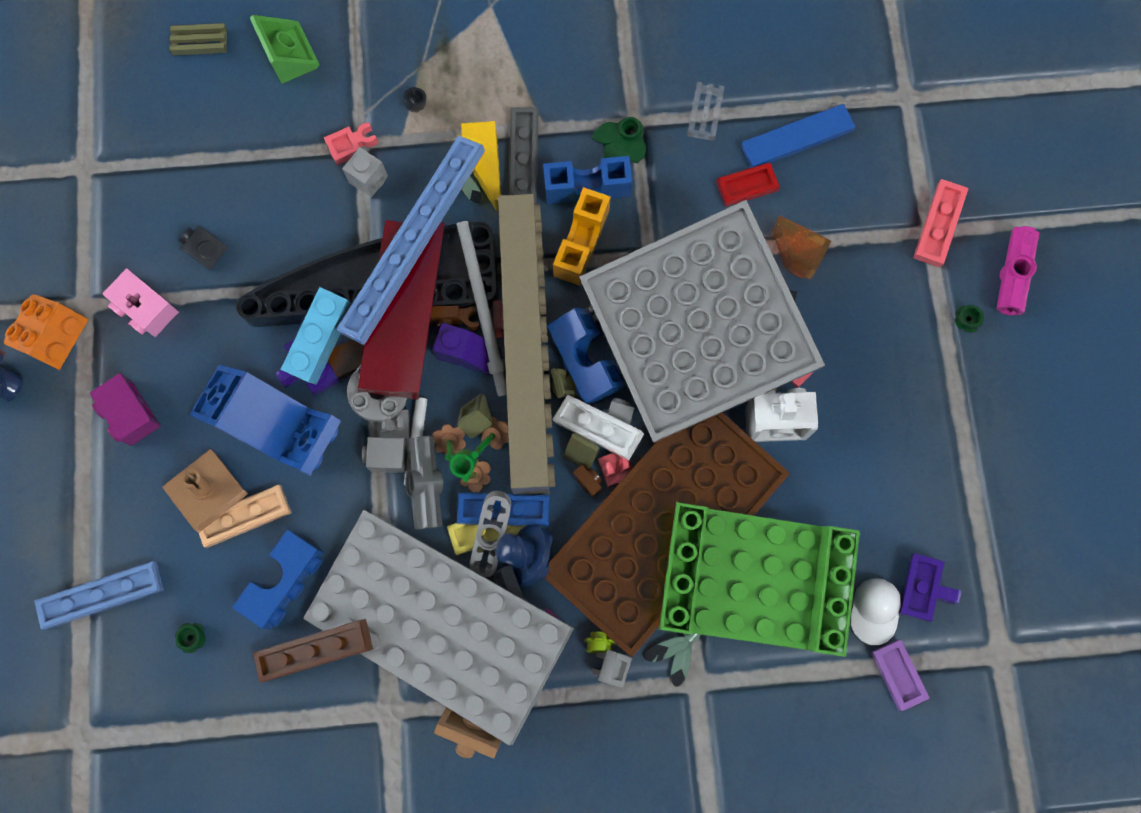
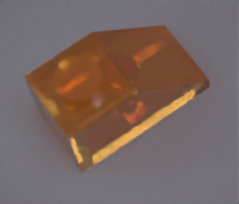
(799, 247)

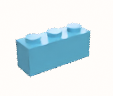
(316, 337)

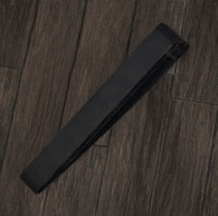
(349, 269)

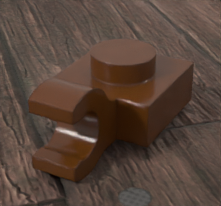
(454, 316)

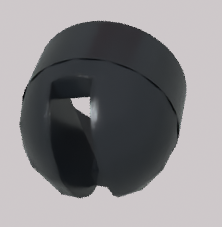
(418, 97)

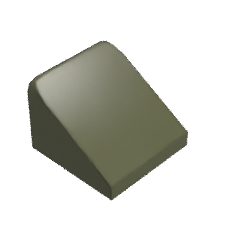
(475, 416)
(581, 451)

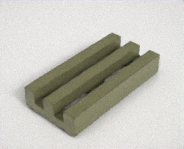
(200, 35)

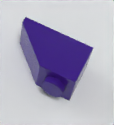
(461, 348)

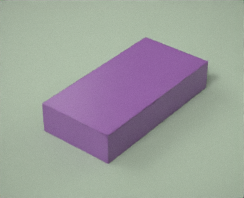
(900, 675)

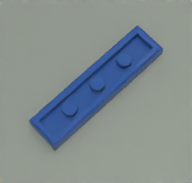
(798, 136)

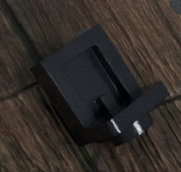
(202, 246)

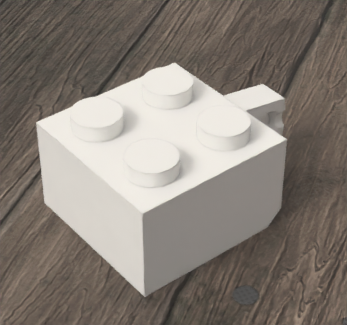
(782, 416)

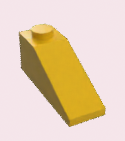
(487, 168)

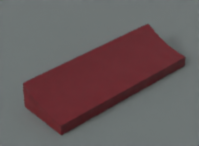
(398, 344)

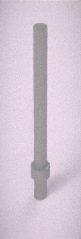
(496, 365)

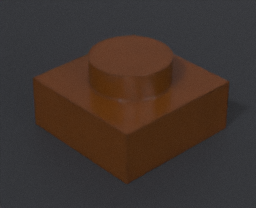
(588, 480)

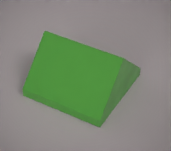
(285, 46)

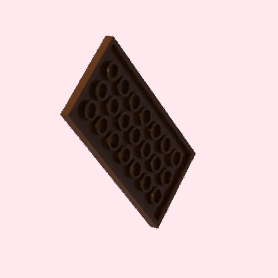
(621, 553)

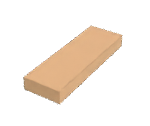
(247, 515)

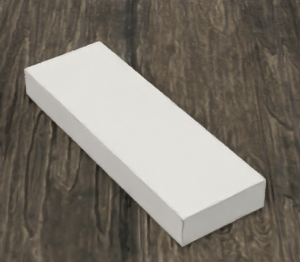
(598, 427)

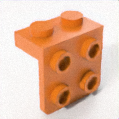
(45, 330)

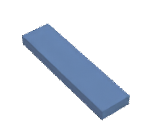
(98, 595)

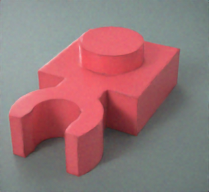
(345, 143)

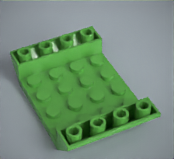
(760, 580)

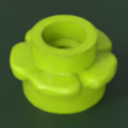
(598, 642)

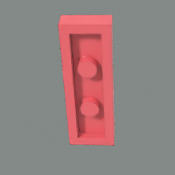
(940, 223)

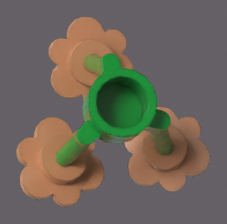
(465, 462)

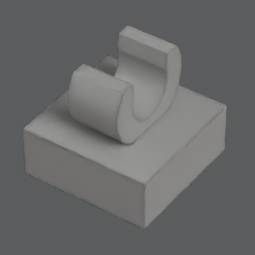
(396, 427)
(613, 669)

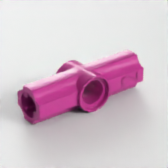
(1014, 286)

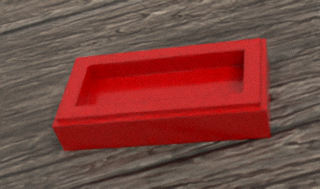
(747, 184)

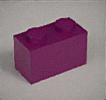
(124, 410)

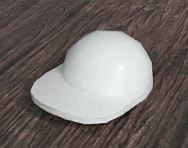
(875, 611)

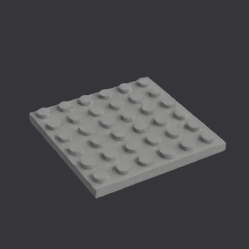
(701, 321)

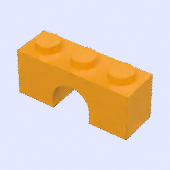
(582, 239)

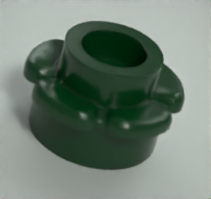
(974, 313)
(182, 640)

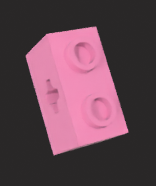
(128, 292)

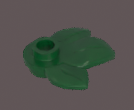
(620, 143)

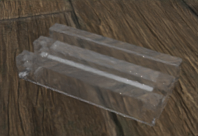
(709, 91)

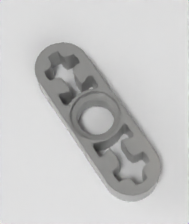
(503, 516)

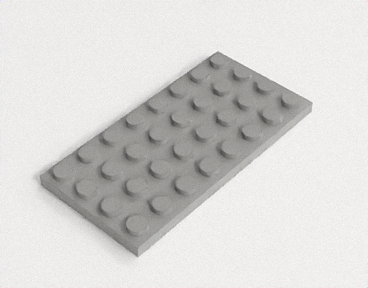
(442, 626)

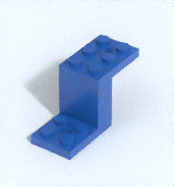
(265, 419)

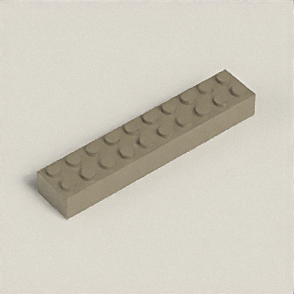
(523, 338)

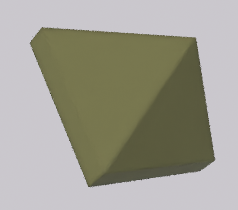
(562, 383)

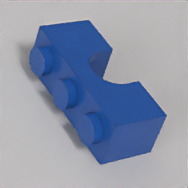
(566, 183)
(572, 336)
(267, 606)

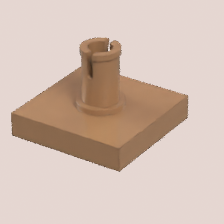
(204, 490)
(466, 735)

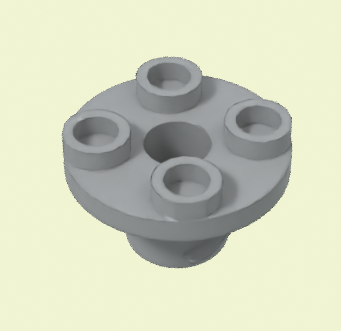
(370, 405)

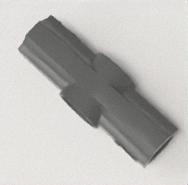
(424, 482)

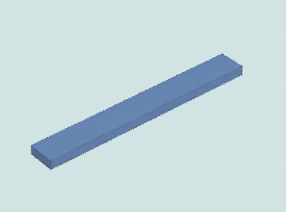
(410, 240)

